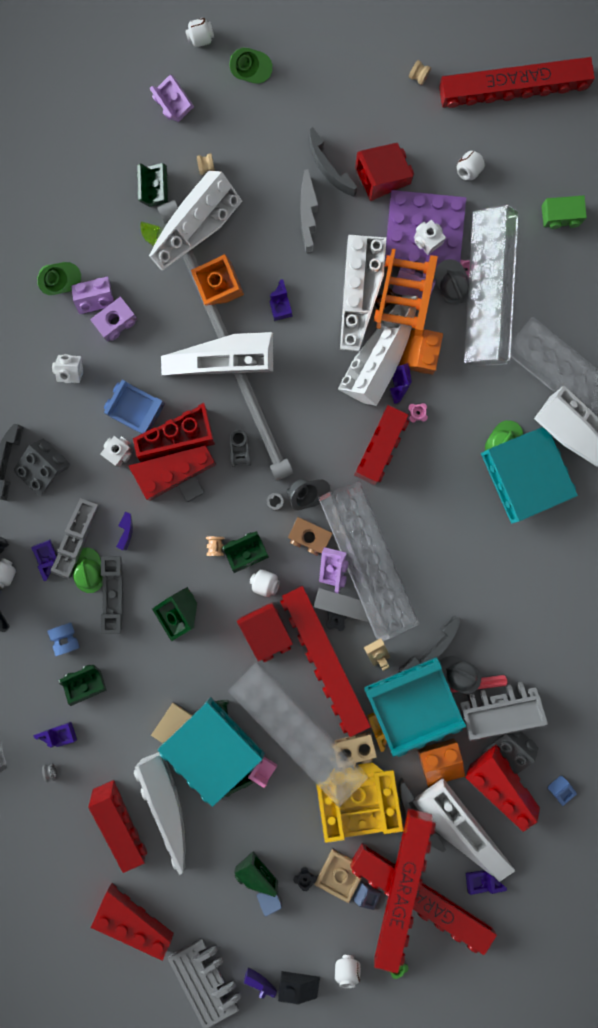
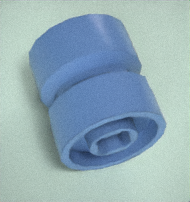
(62, 632)

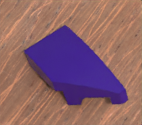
(279, 303)
(401, 381)
(125, 523)
(45, 556)
(58, 735)
(482, 882)
(259, 982)

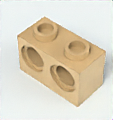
(353, 744)

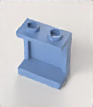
(133, 407)

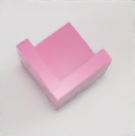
(262, 772)

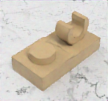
(378, 654)

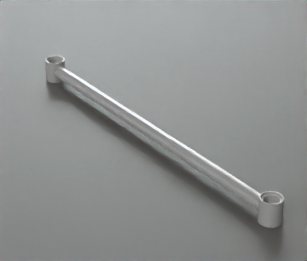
(280, 467)

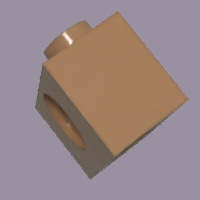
(321, 536)

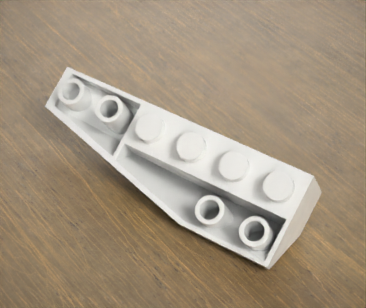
(196, 218)
(361, 286)
(224, 355)
(378, 359)
(571, 424)
(165, 805)
(461, 829)

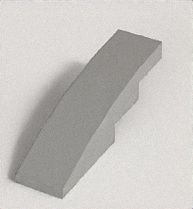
(308, 207)
(74, 538)
(340, 605)

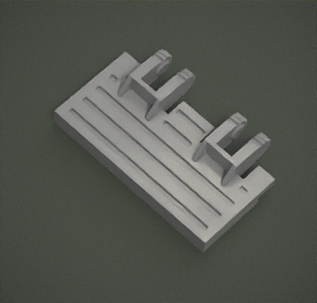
(503, 715)
(202, 983)

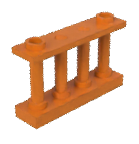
(420, 304)

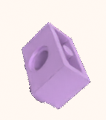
(116, 309)

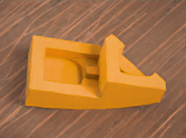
(381, 740)

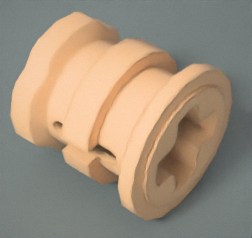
(215, 546)

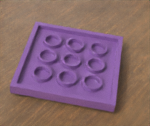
(411, 209)

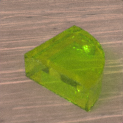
(149, 232)

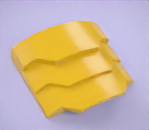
(367, 811)

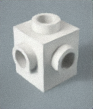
(429, 236)
(68, 368)
(111, 454)

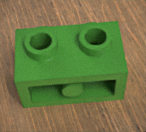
(564, 212)

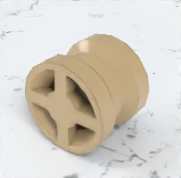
(419, 72)
(205, 164)

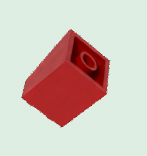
(383, 170)
(265, 632)

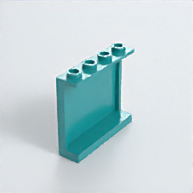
(529, 474)
(415, 707)
(211, 752)

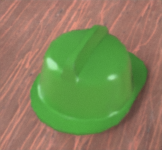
(250, 65)
(58, 278)
(503, 432)
(88, 571)

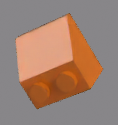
(217, 281)
(422, 351)
(441, 761)

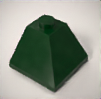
(177, 613)
(256, 876)

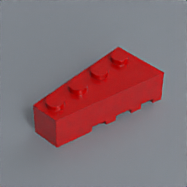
(176, 435)
(381, 445)
(167, 472)
(503, 788)
(116, 826)
(131, 925)

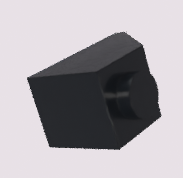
(297, 988)

